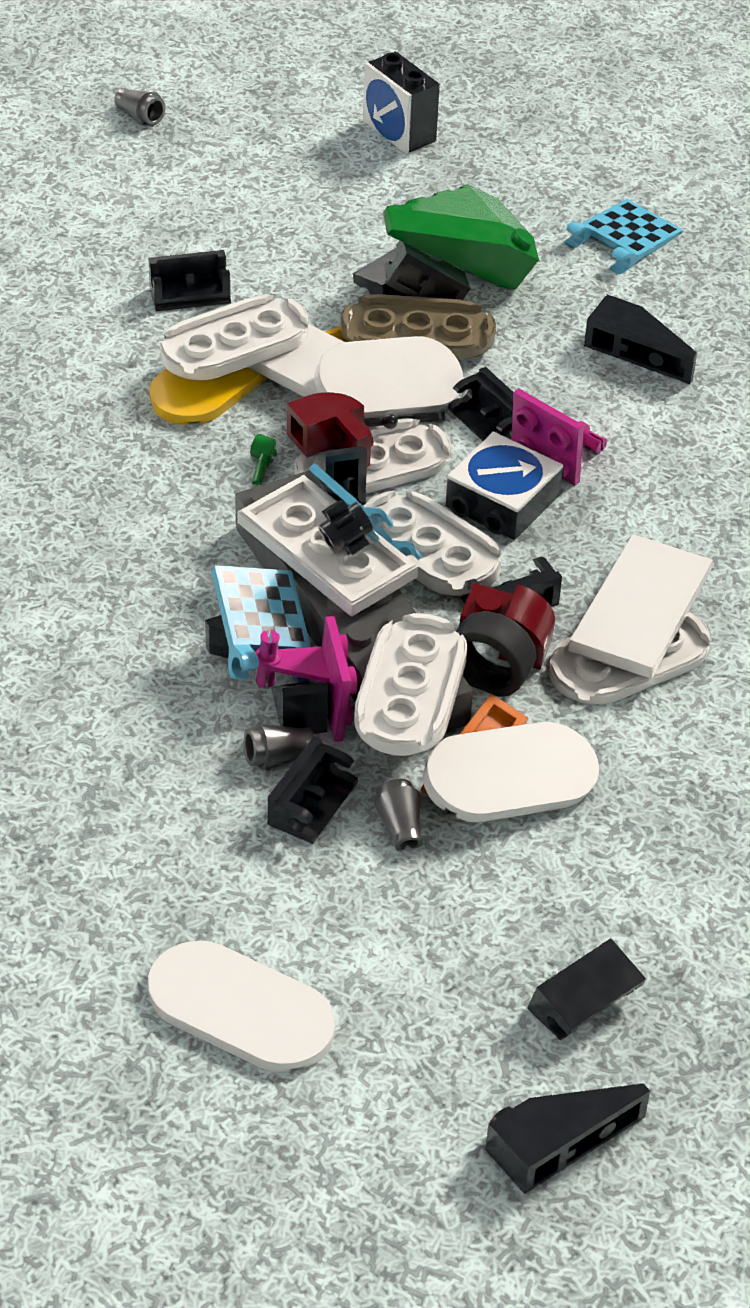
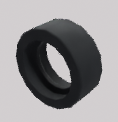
(507, 639)

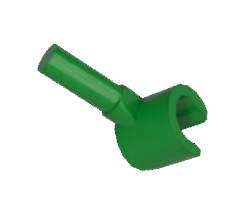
(263, 449)

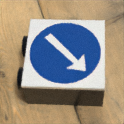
(400, 102)
(503, 486)

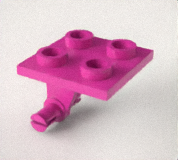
(552, 434)
(314, 663)

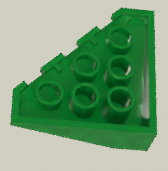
(468, 232)

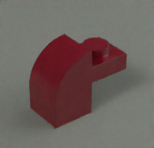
(327, 422)
(523, 607)

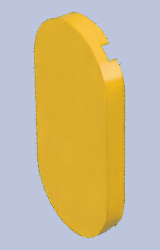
(199, 400)

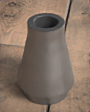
(141, 105)
(274, 744)
(400, 812)

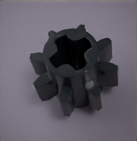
(345, 527)

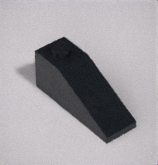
(638, 338)
(559, 1129)

